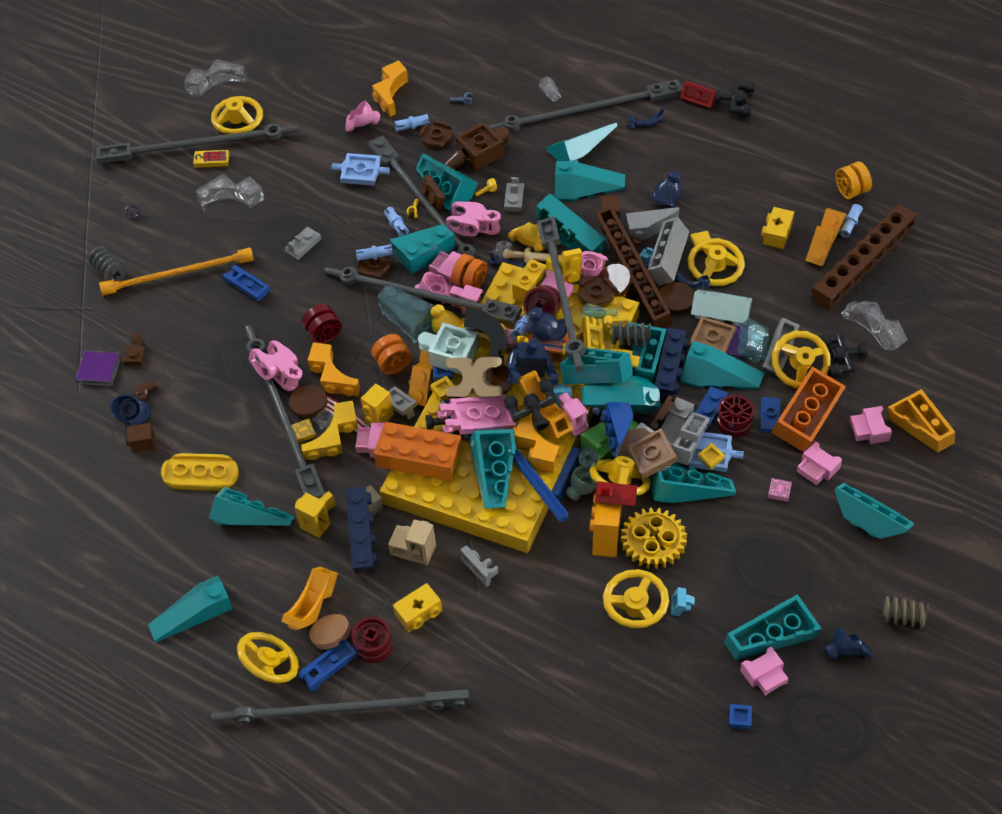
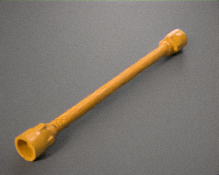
(110, 286)

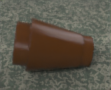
(456, 160)

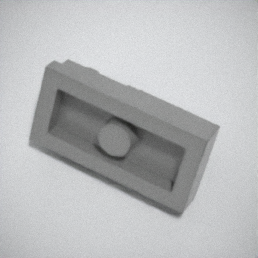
(514, 196)
(302, 243)
(402, 403)
(472, 560)

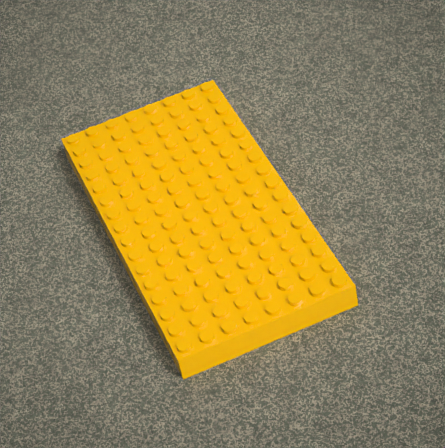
(460, 501)

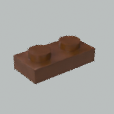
(432, 192)

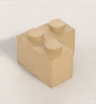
(413, 542)

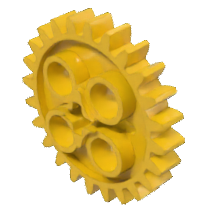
(668, 529)

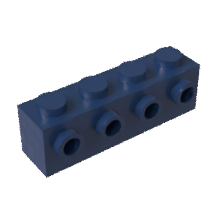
(670, 362)
(360, 529)

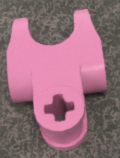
(473, 219)
(279, 366)

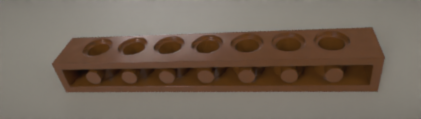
(628, 256)
(863, 257)

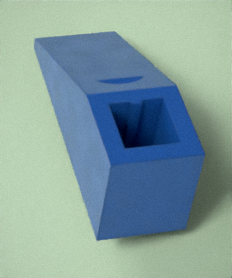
(617, 422)

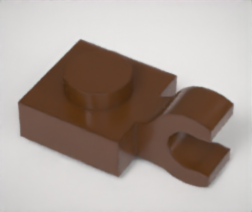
(135, 353)

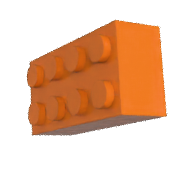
(808, 409)
(418, 451)

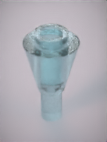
(597, 312)
(588, 457)

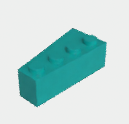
(572, 230)
(776, 628)

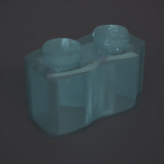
(753, 340)

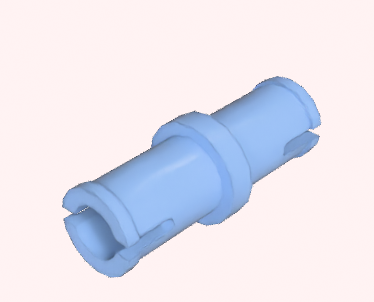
(411, 122)
(851, 220)
(396, 221)
(374, 252)
(521, 327)

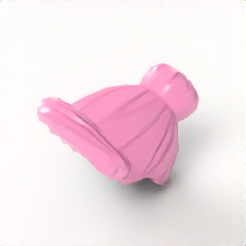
(361, 116)
(591, 264)
(434, 283)

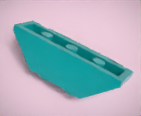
(870, 514)

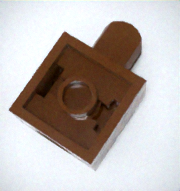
(482, 144)

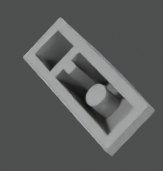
(648, 223)

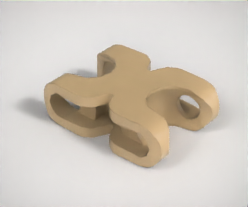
(473, 376)

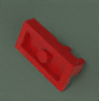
(698, 94)
(616, 493)

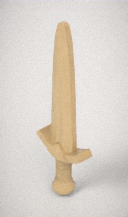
(527, 255)

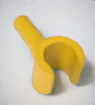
(491, 187)
(413, 209)
(608, 320)

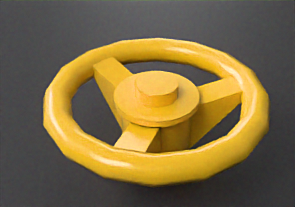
(236, 114)
(717, 260)
(800, 358)
(620, 471)
(635, 599)
(263, 660)

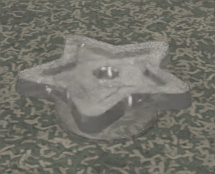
(500, 246)
(325, 414)

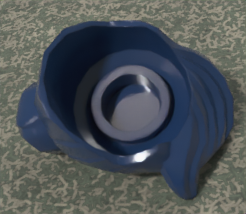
(667, 190)
(545, 326)
(129, 409)
(846, 645)

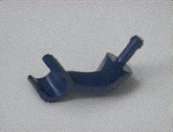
(633, 123)
(498, 261)
(703, 282)

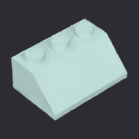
(721, 306)

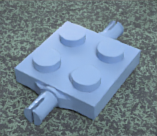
(360, 169)
(723, 443)

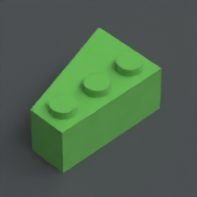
(597, 440)

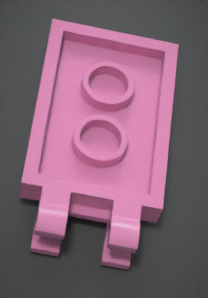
(475, 414)

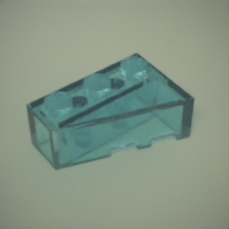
(405, 310)

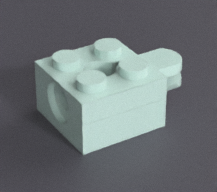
(448, 341)

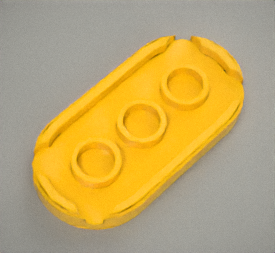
(199, 472)

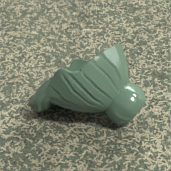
(581, 483)

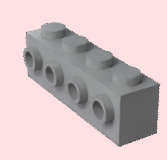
(668, 251)

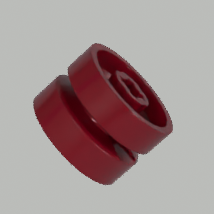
(545, 294)
(321, 323)
(735, 416)
(372, 639)

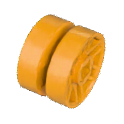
(853, 180)

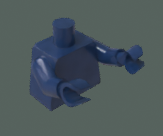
(530, 357)

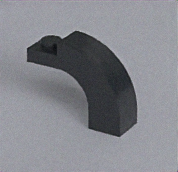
(483, 322)

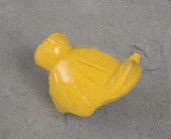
(528, 236)
(442, 316)

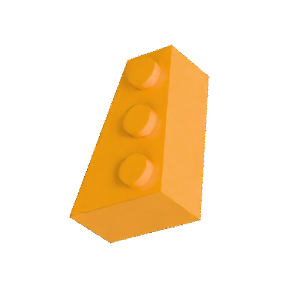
(922, 420)
(605, 528)

